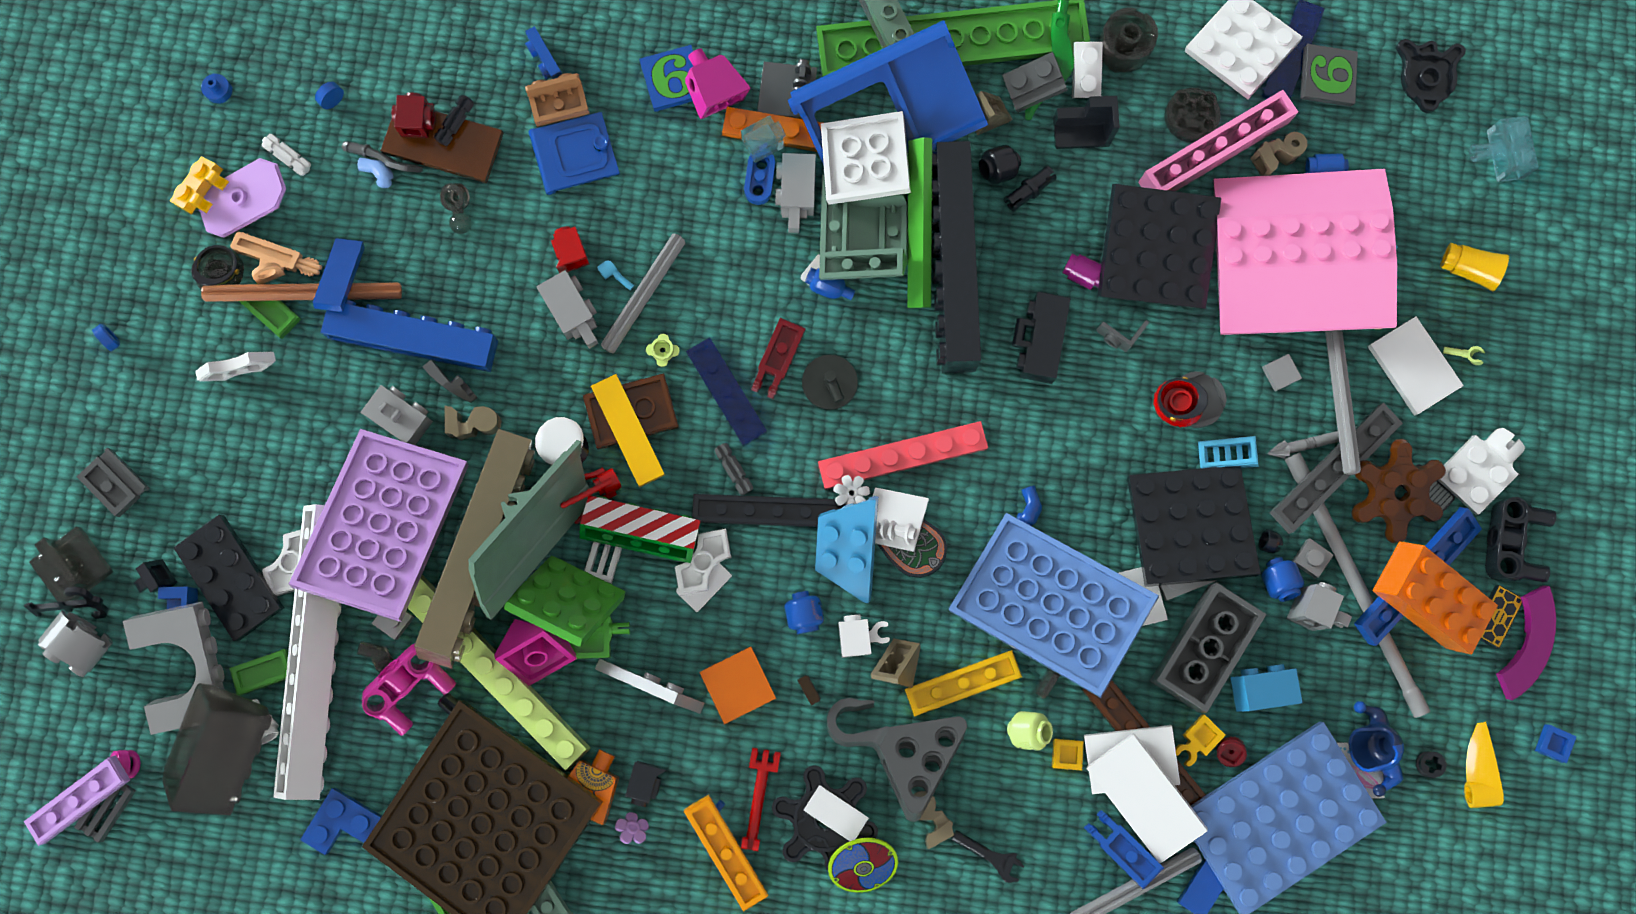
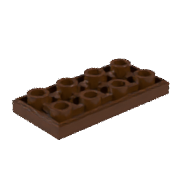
(467, 155)

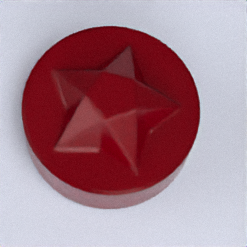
(1231, 751)

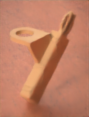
(272, 258)

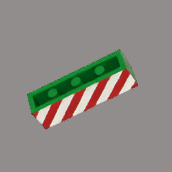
(639, 529)

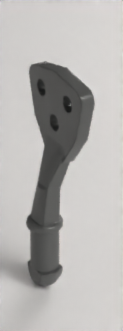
(367, 151)

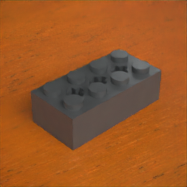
(1225, 645)

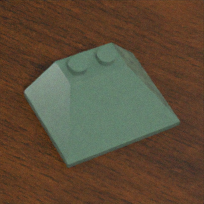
(863, 238)

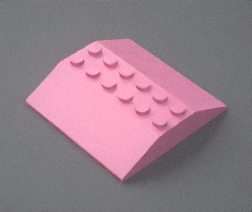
(1306, 253)

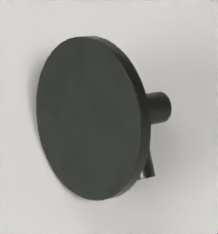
(829, 382)

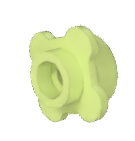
(662, 342)

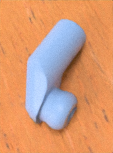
(379, 170)

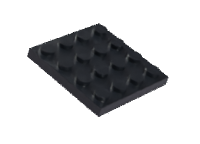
(1159, 246)
(1193, 526)

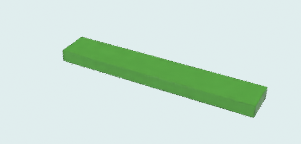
(920, 223)

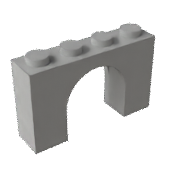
(189, 629)

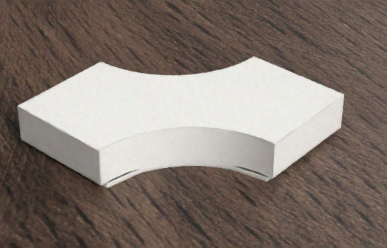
(236, 366)
(710, 551)
(280, 572)

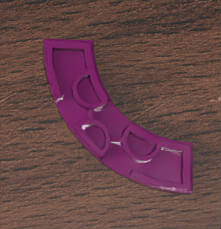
(1537, 647)

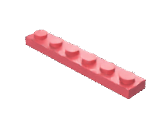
(904, 454)

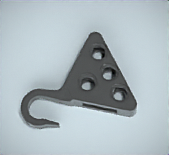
(902, 771)

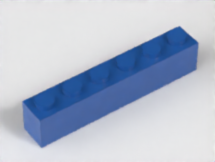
(412, 336)

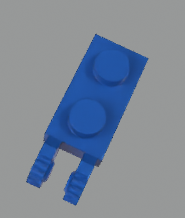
(1126, 851)

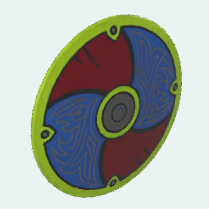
(863, 865)

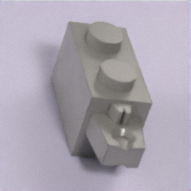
(797, 188)
(568, 307)

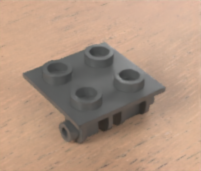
(777, 84)

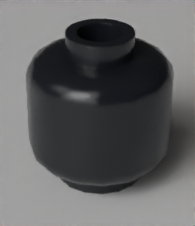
(999, 164)

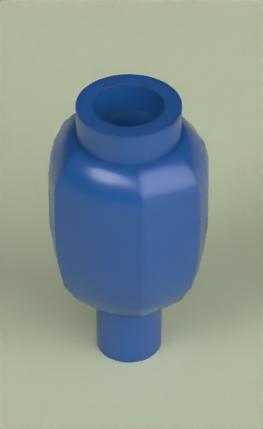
(828, 288)

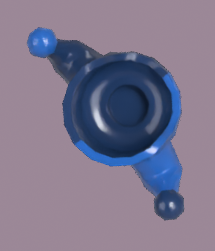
(1377, 748)

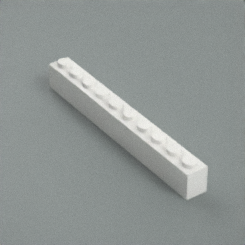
(307, 687)

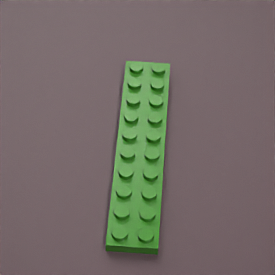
(978, 34)

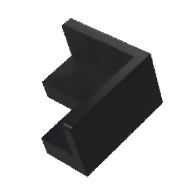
(1088, 125)

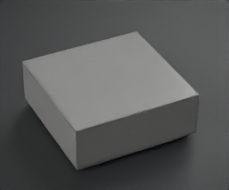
(1281, 372)

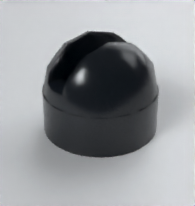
(1269, 541)

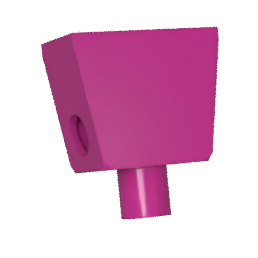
(714, 83)

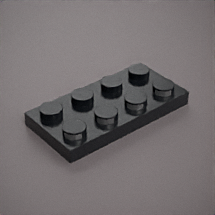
(228, 577)

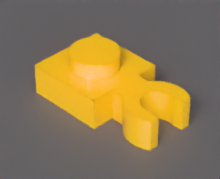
(1201, 737)

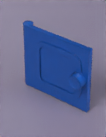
(568, 152)

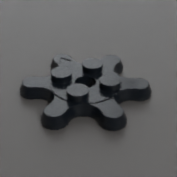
(807, 833)

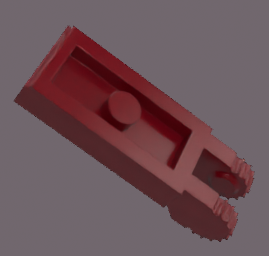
(779, 355)

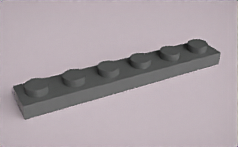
(1329, 472)

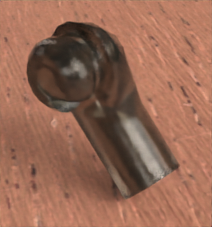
(379, 655)

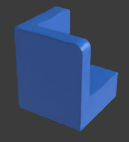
(178, 596)

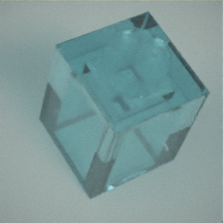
(763, 138)

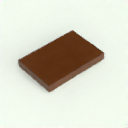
(651, 405)

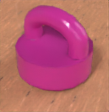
(124, 758)

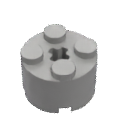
(74, 642)

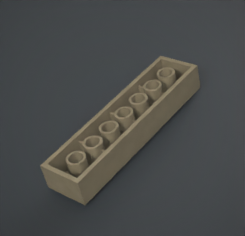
(455, 596)

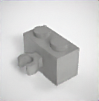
(396, 416)
(1318, 608)

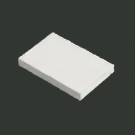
(1415, 366)
(1157, 740)

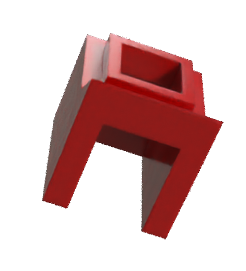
(569, 249)

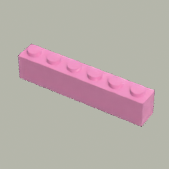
(1221, 144)

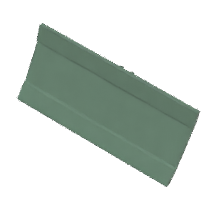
(528, 531)

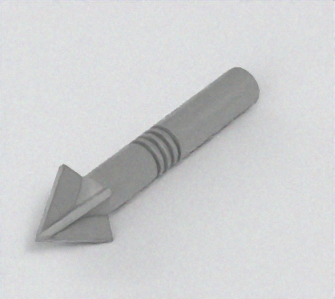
(1285, 449)

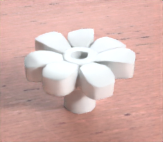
(853, 486)

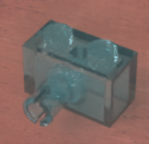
(1510, 149)

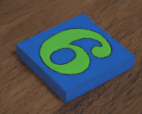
(666, 77)

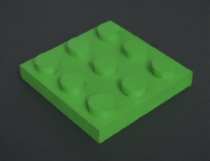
(565, 600)

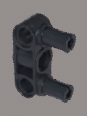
(1509, 538)

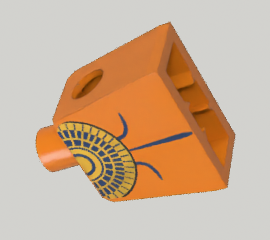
(598, 781)

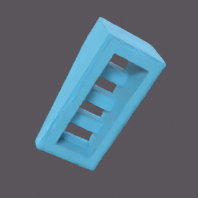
(1227, 443)

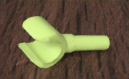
(1465, 353)

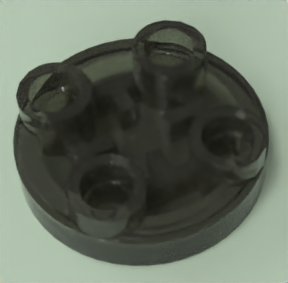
(1192, 114)

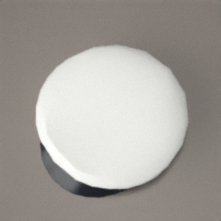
(558, 436)

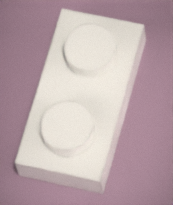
(1087, 69)

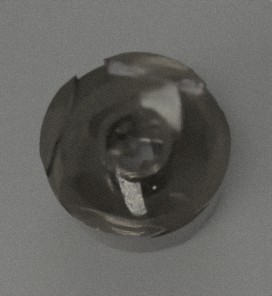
(1128, 40)

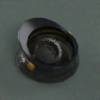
(217, 267)

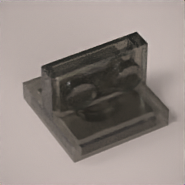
(69, 563)

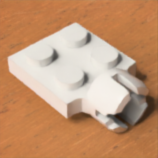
(1482, 469)

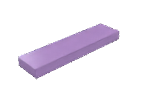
(77, 800)

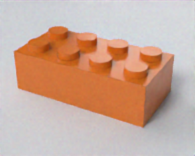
(1435, 597)

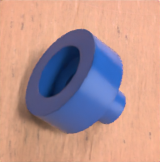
(216, 88)

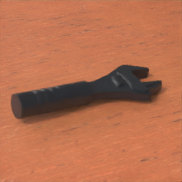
(1002, 862)

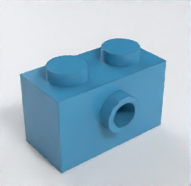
(1266, 689)

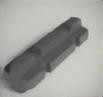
(733, 469)

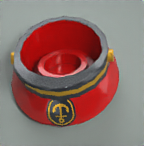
(1180, 401)

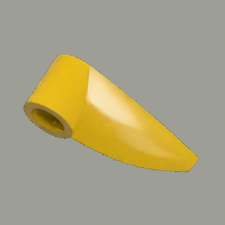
(1482, 772)

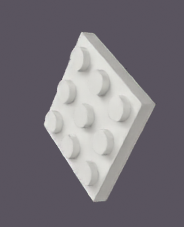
(1243, 45)
(865, 158)

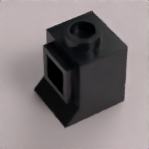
(644, 783)

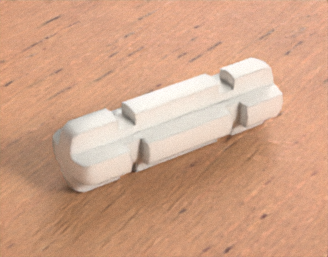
(286, 154)

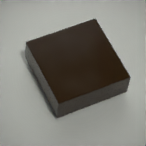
(809, 690)

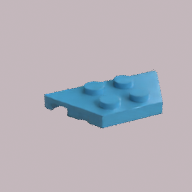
(848, 547)

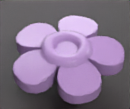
(632, 828)

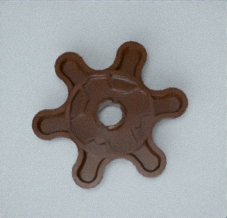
(1382, 485)

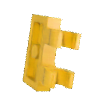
(197, 183)

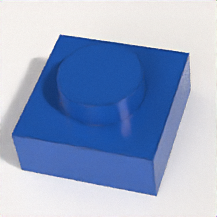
(1555, 743)

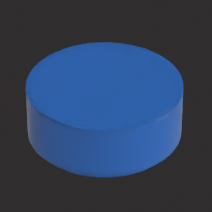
(329, 95)
(106, 337)

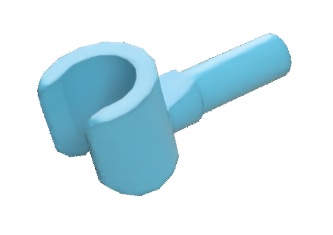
(608, 269)

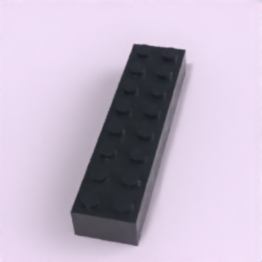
(956, 259)

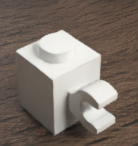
(856, 637)

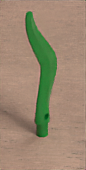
(1060, 46)

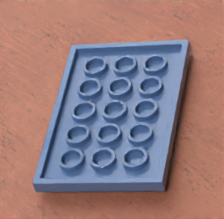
(1054, 604)
(1284, 818)

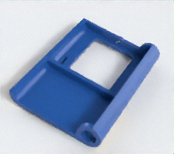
(923, 82)

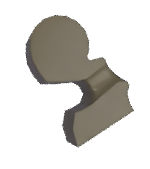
(1283, 151)
(480, 419)
(943, 826)

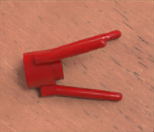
(605, 482)

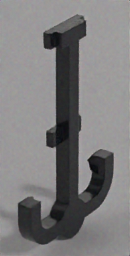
(88, 601)

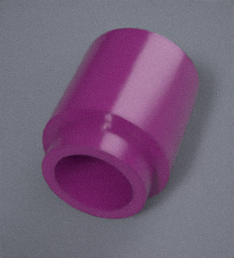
(1083, 271)

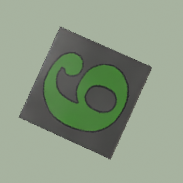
(1329, 75)

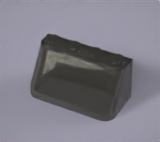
(214, 751)

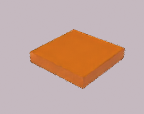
(737, 685)

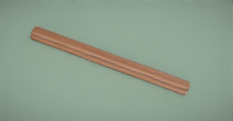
(281, 292)

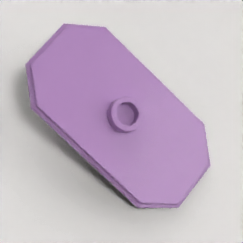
(246, 198)

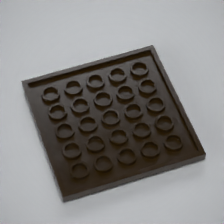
(481, 819)

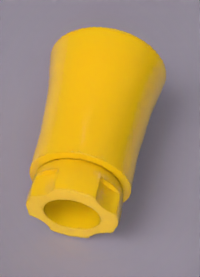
(1475, 265)

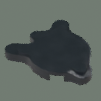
(1427, 73)

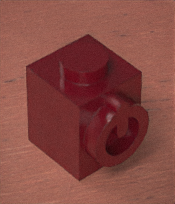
(413, 115)

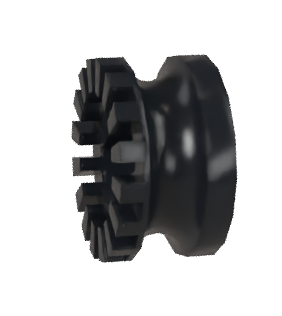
(1424, 769)

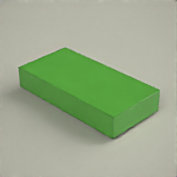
(274, 315)
(260, 672)

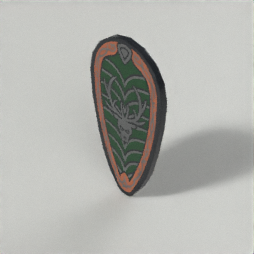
(927, 557)

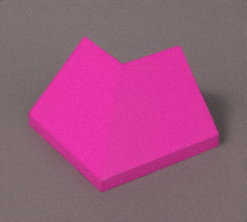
(533, 652)

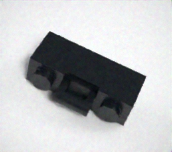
(1048, 327)

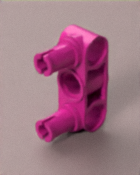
(396, 682)

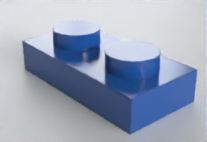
(538, 48)

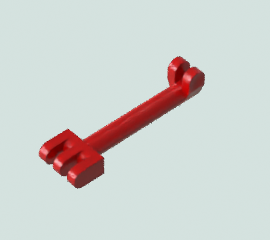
(763, 767)

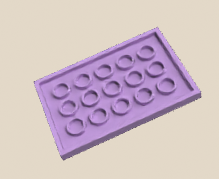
(379, 525)

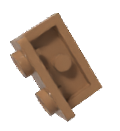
(557, 99)

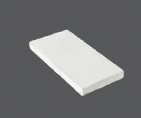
(1147, 798)

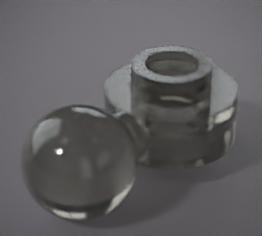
(459, 221)

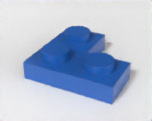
(338, 814)

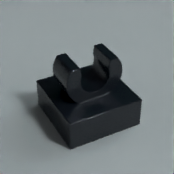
(154, 575)

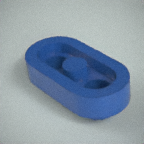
(760, 179)

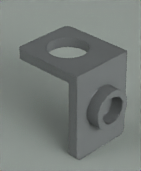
(1116, 339)

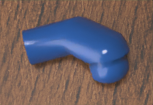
(1033, 506)

